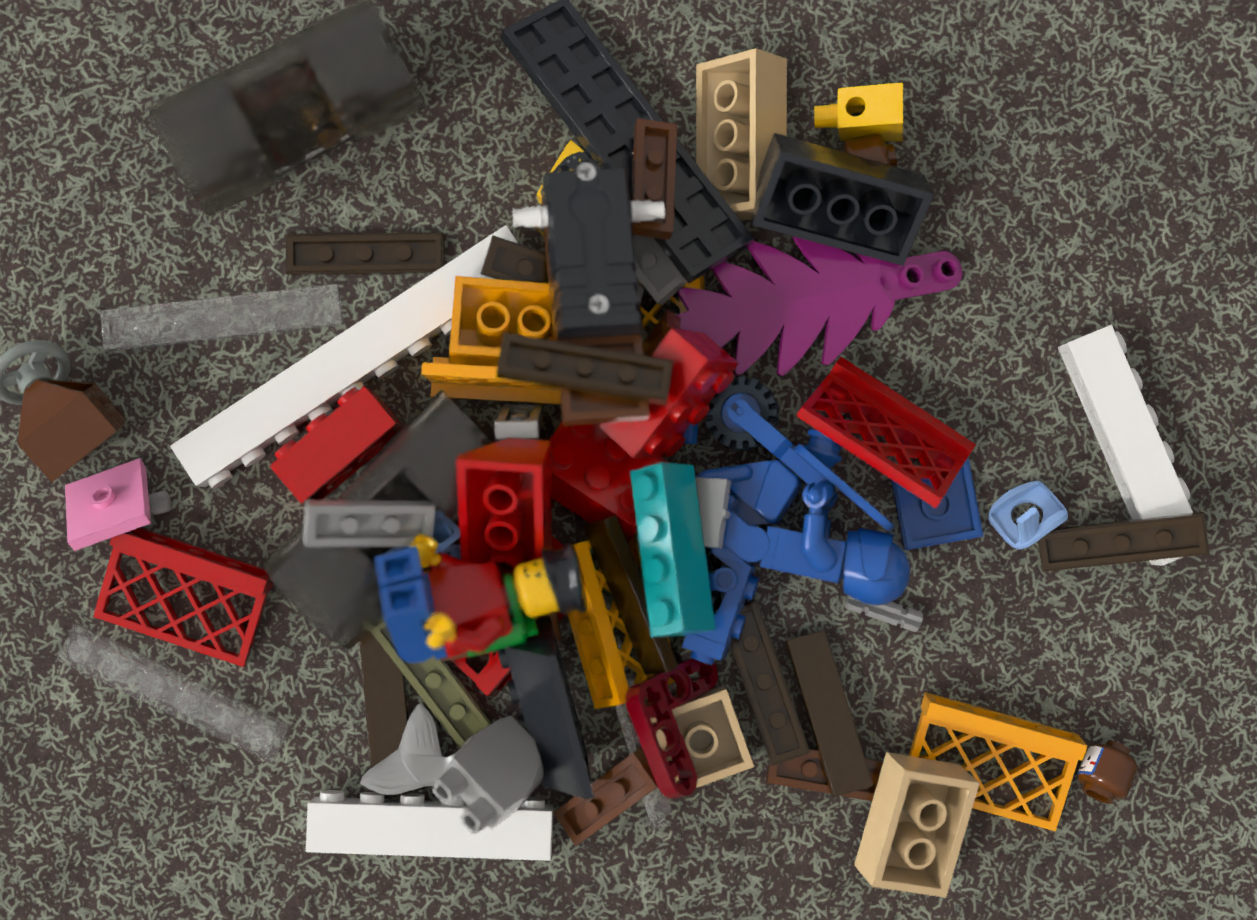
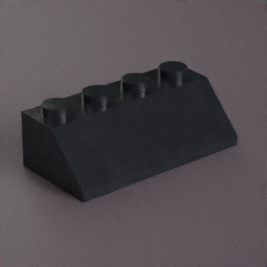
(840, 199)
(549, 710)

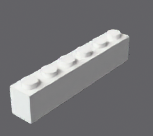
(1125, 427)
(423, 828)

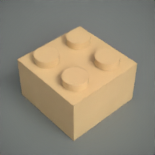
(711, 736)

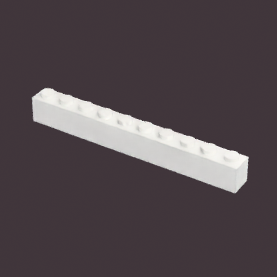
(328, 373)

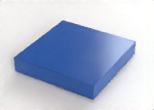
(951, 521)

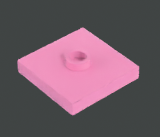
(107, 504)

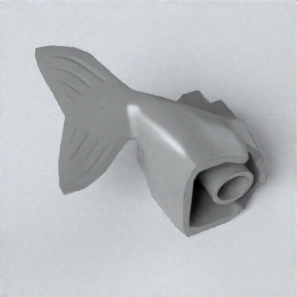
(489, 771)

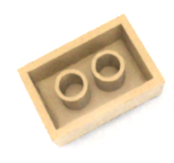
(916, 825)

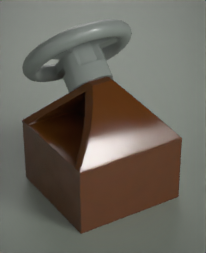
(58, 417)

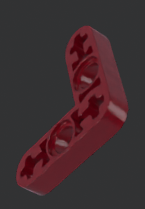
(660, 706)

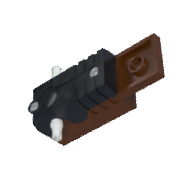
(592, 273)

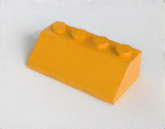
(493, 307)

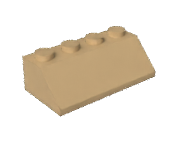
(737, 112)

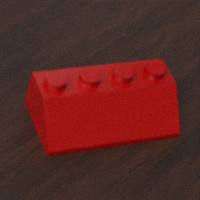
(505, 503)

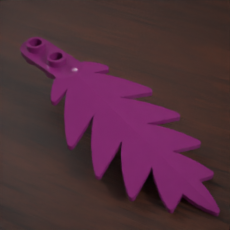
(804, 299)

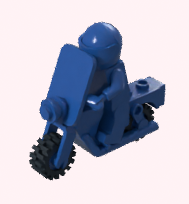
(760, 494)

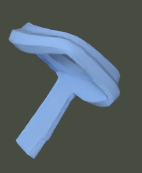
(1027, 528)

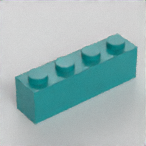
(672, 550)

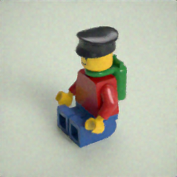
(465, 604)

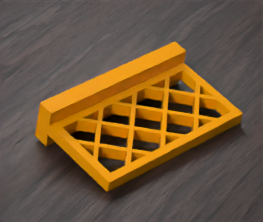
(481, 383)
(594, 634)
(1010, 732)

